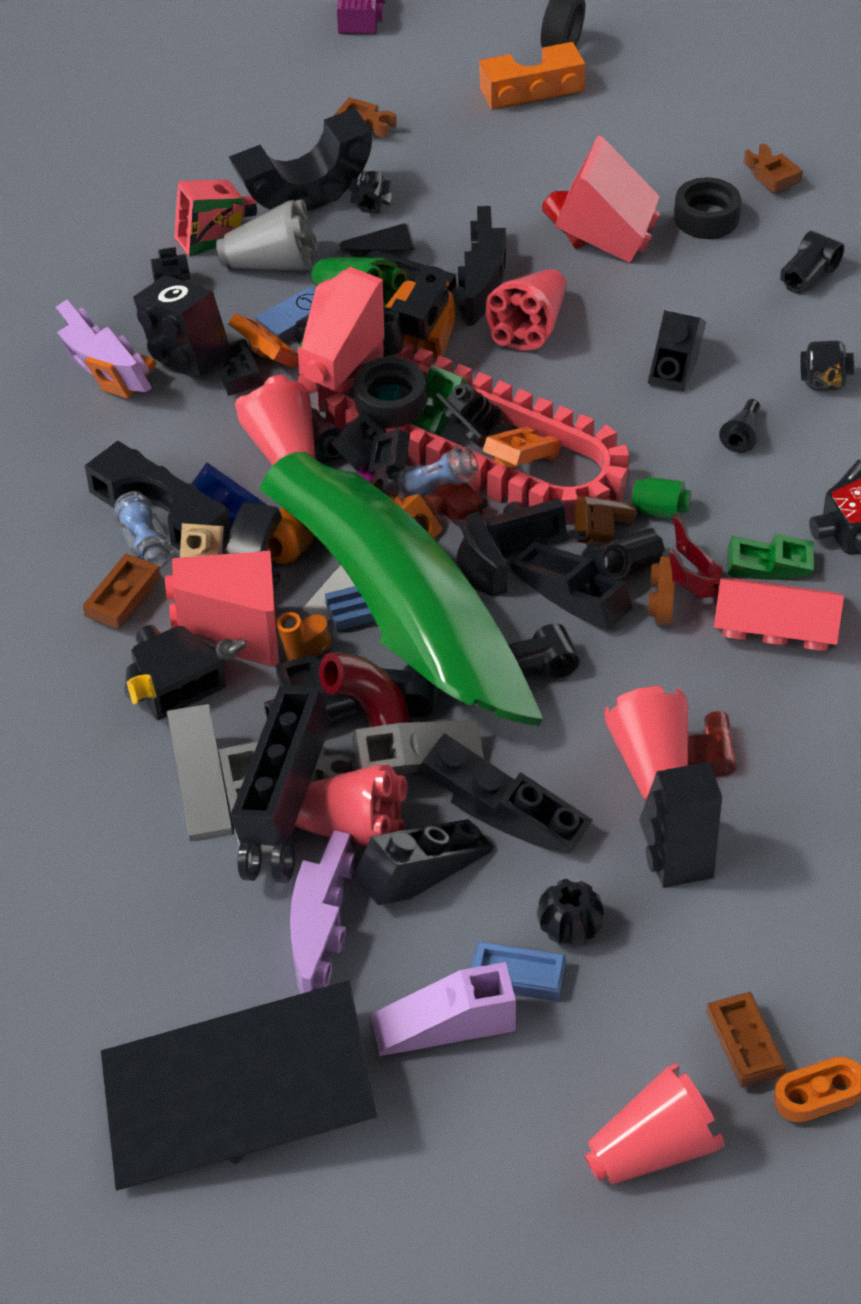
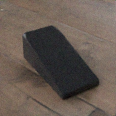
(391, 238)

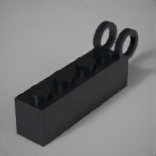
(279, 780)

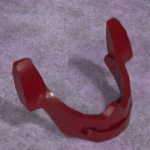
(707, 580)

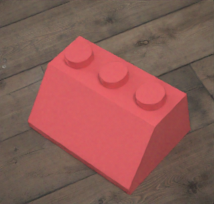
(778, 613)

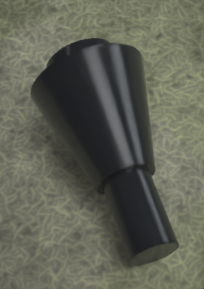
(740, 431)
(324, 434)

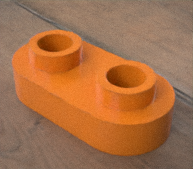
(816, 1089)

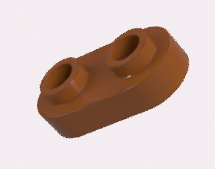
(662, 602)

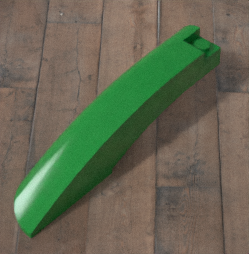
(409, 585)

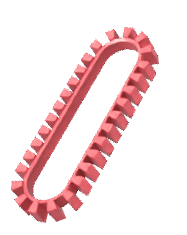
(423, 444)

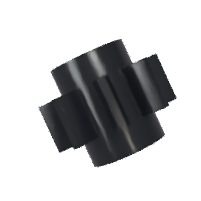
(370, 191)
(170, 265)

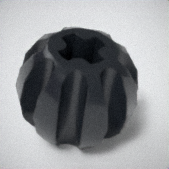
(570, 912)

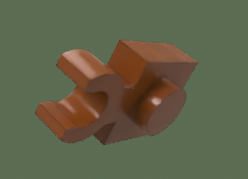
(376, 120)
(773, 171)

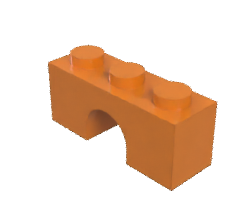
(510, 84)

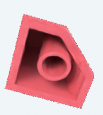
(342, 326)

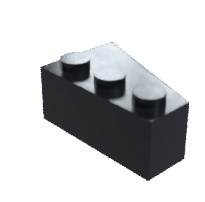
(682, 824)

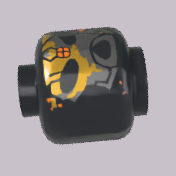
(826, 364)

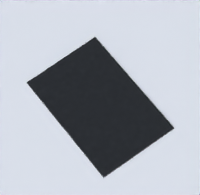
(236, 1085)

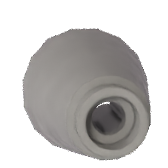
(271, 241)

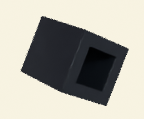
(676, 350)

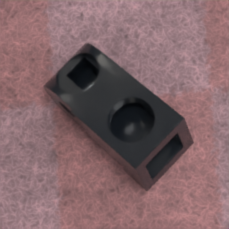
(424, 303)

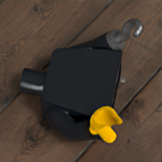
(176, 668)

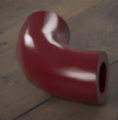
(367, 684)

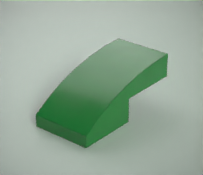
(437, 381)
(781, 559)

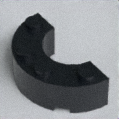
(317, 175)

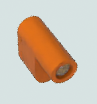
(305, 636)

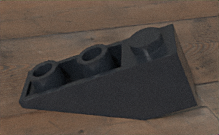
(413, 860)

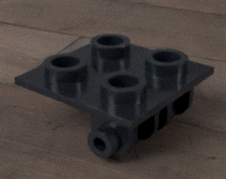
(473, 412)

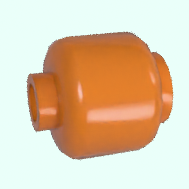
(289, 539)

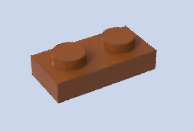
(121, 591)

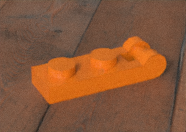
(521, 447)

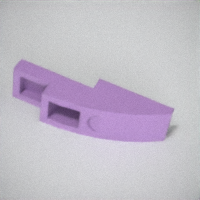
(102, 345)
(316, 912)

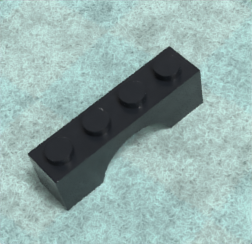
(127, 470)

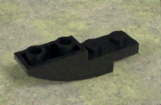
(483, 266)
(508, 804)

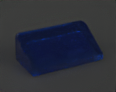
(223, 489)

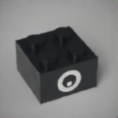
(182, 325)

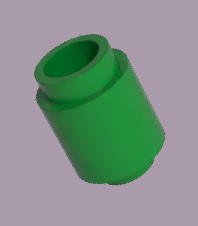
(661, 497)

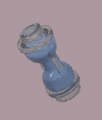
(453, 468)
(136, 517)

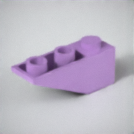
(452, 1010)

